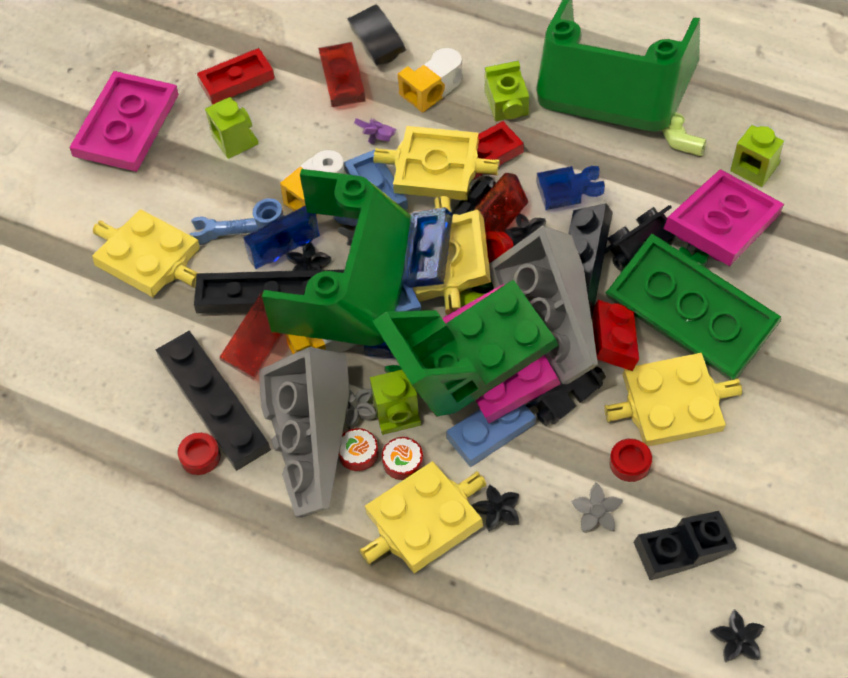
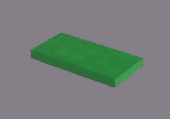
(693, 307)

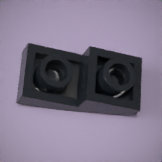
(377, 35)
(685, 546)

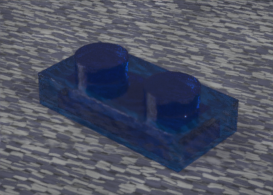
(281, 237)
(427, 247)

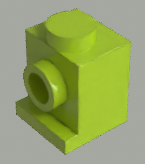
(506, 91)
(230, 127)
(761, 145)
(394, 402)

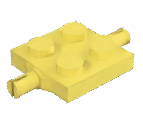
(436, 162)
(146, 253)
(466, 259)
(673, 400)
(423, 517)

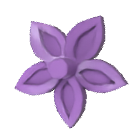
(376, 130)

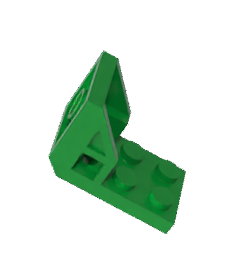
(471, 352)

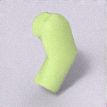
(680, 140)

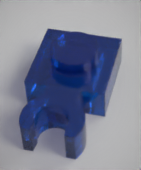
(565, 188)

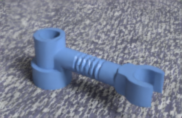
(264, 213)

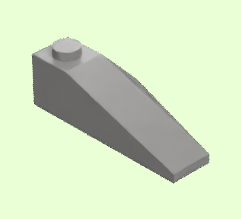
(555, 284)
(308, 407)

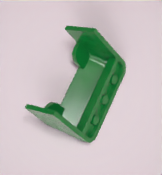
(614, 83)
(346, 303)

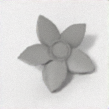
(359, 406)
(597, 509)

